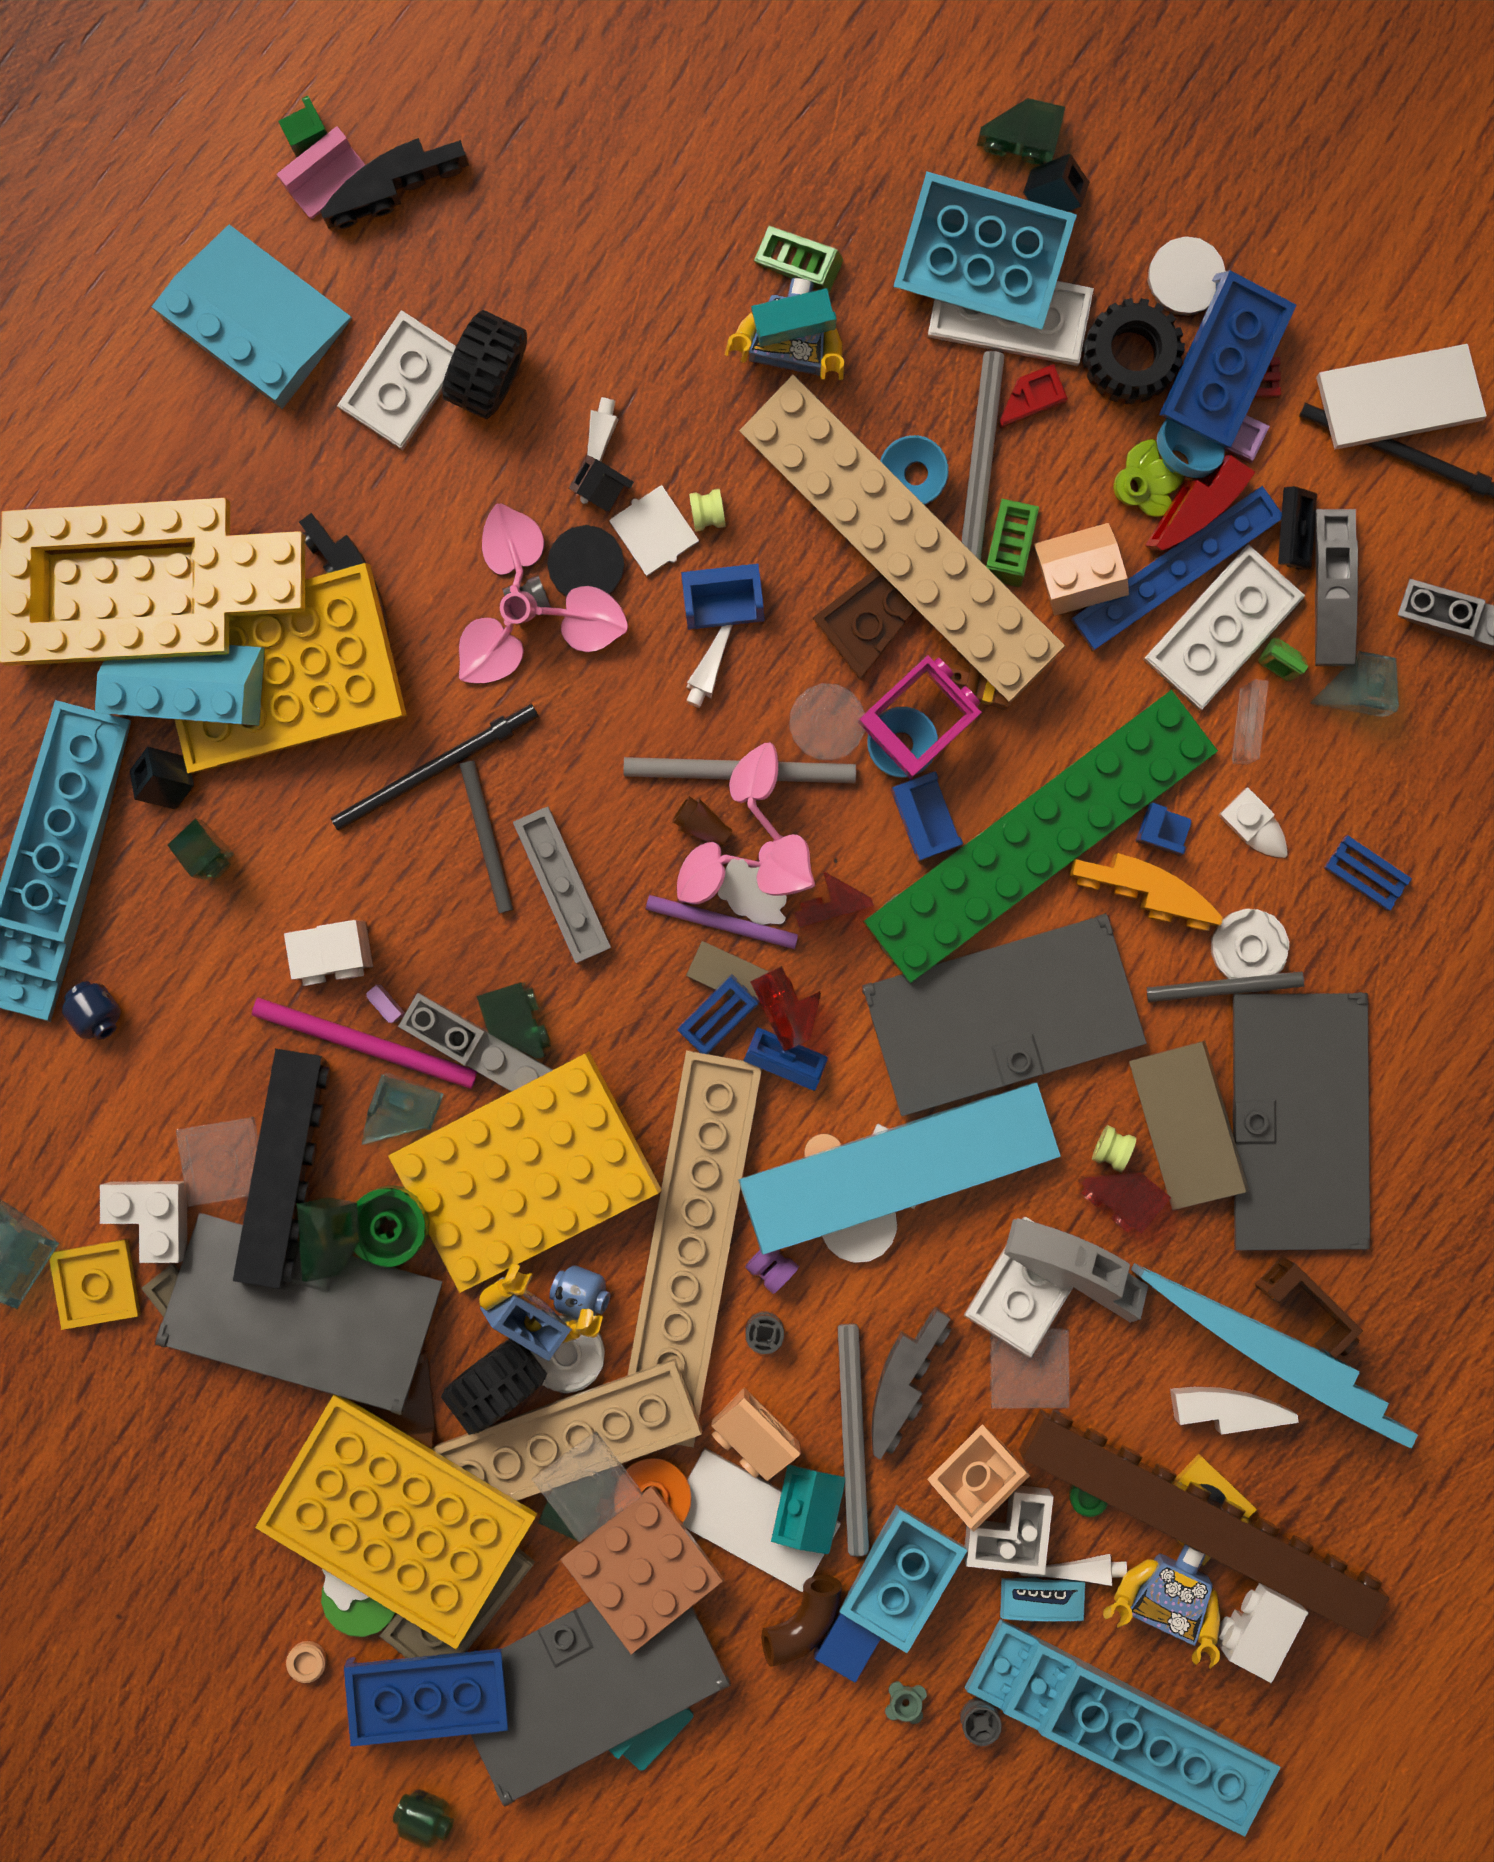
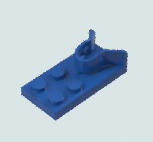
(1227, 358)
(425, 1697)

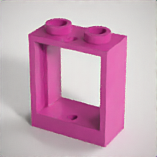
(891, 744)

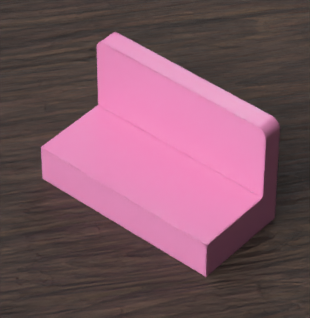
(320, 172)

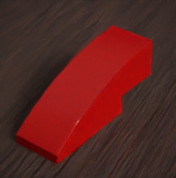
(1200, 503)

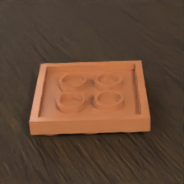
(642, 1570)

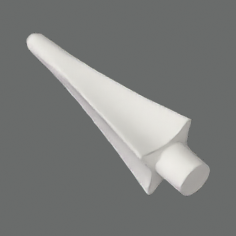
(600, 431)
(705, 675)
(1093, 1570)

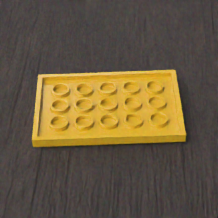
(320, 674)
(526, 1172)
(396, 1520)

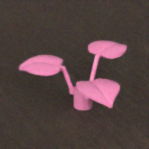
(488, 649)
(782, 863)

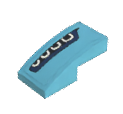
(1042, 1599)

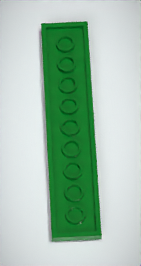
(1040, 836)

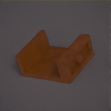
(1284, 1277)
(418, 1414)

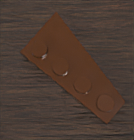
(864, 620)

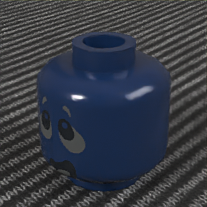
(91, 1010)

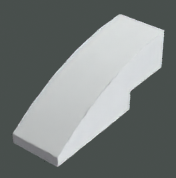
(1229, 1409)

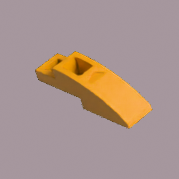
(1162, 892)

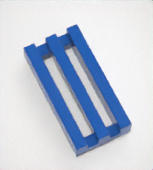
(1394, 890)
(741, 992)
(795, 1064)

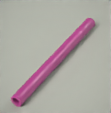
(364, 1043)

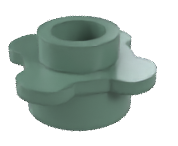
(897, 1710)

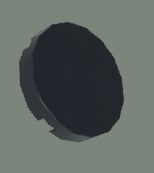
(585, 558)

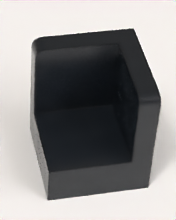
(1057, 184)
(599, 483)
(160, 778)

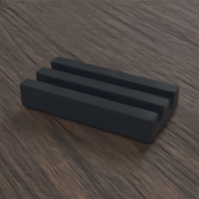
(1297, 528)

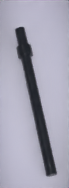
(1477, 484)
(500, 729)

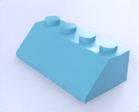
(185, 687)

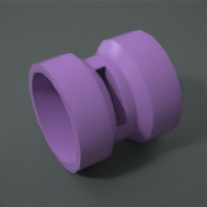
(777, 1274)

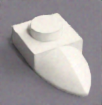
(1255, 824)

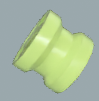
(707, 510)
(1114, 1148)

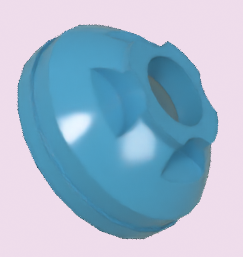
(918, 449)
(1201, 453)
(906, 721)

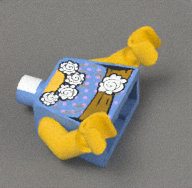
(808, 354)
(529, 1319)
(1173, 1599)

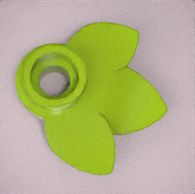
(1152, 477)

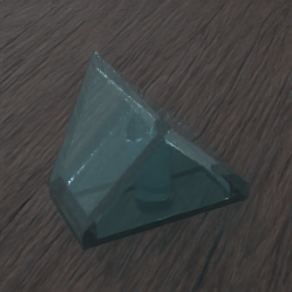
(1364, 688)
(399, 1108)

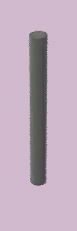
(486, 837)
(1225, 986)

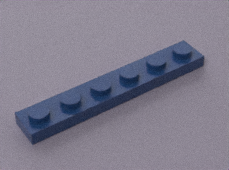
(1179, 567)

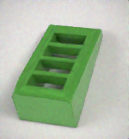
(829, 268)
(1011, 566)
(1283, 660)

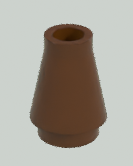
(701, 822)

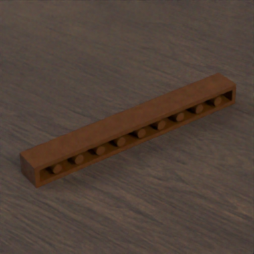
(1203, 1523)

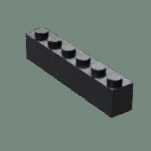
(280, 1169)

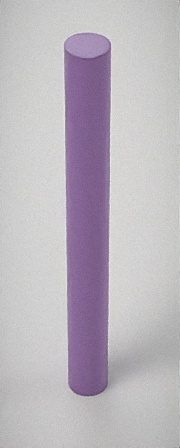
(721, 922)

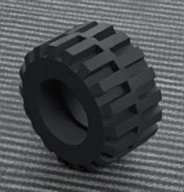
(1147, 322)
(484, 364)
(493, 1386)

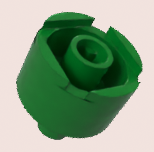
(411, 1230)

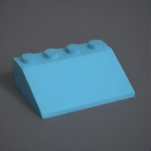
(984, 250)
(252, 315)

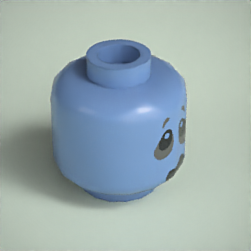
(579, 1290)

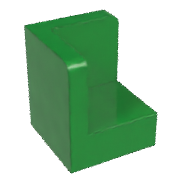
(303, 128)

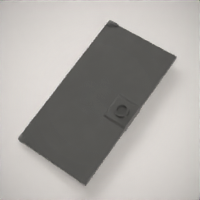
(1004, 1015)
(1301, 1121)
(334, 1334)
(583, 1693)

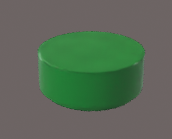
(1086, 1503)

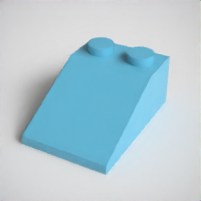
(902, 1578)

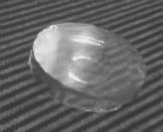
(826, 722)

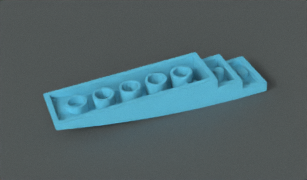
(56, 854)
(899, 1168)
(1287, 1357)
(1121, 1727)

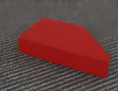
(1033, 395)

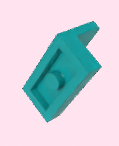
(793, 317)
(808, 1509)
(649, 1744)

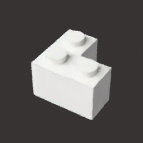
(327, 950)
(158, 1210)
(1019, 1542)
(1263, 1633)

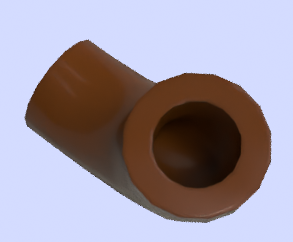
(808, 1625)

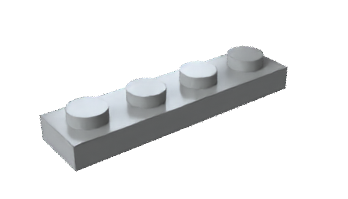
(562, 884)

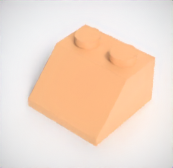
(1082, 569)
(755, 1436)
(978, 1477)

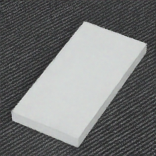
(1058, 341)
(1401, 396)
(1224, 627)
(740, 1517)

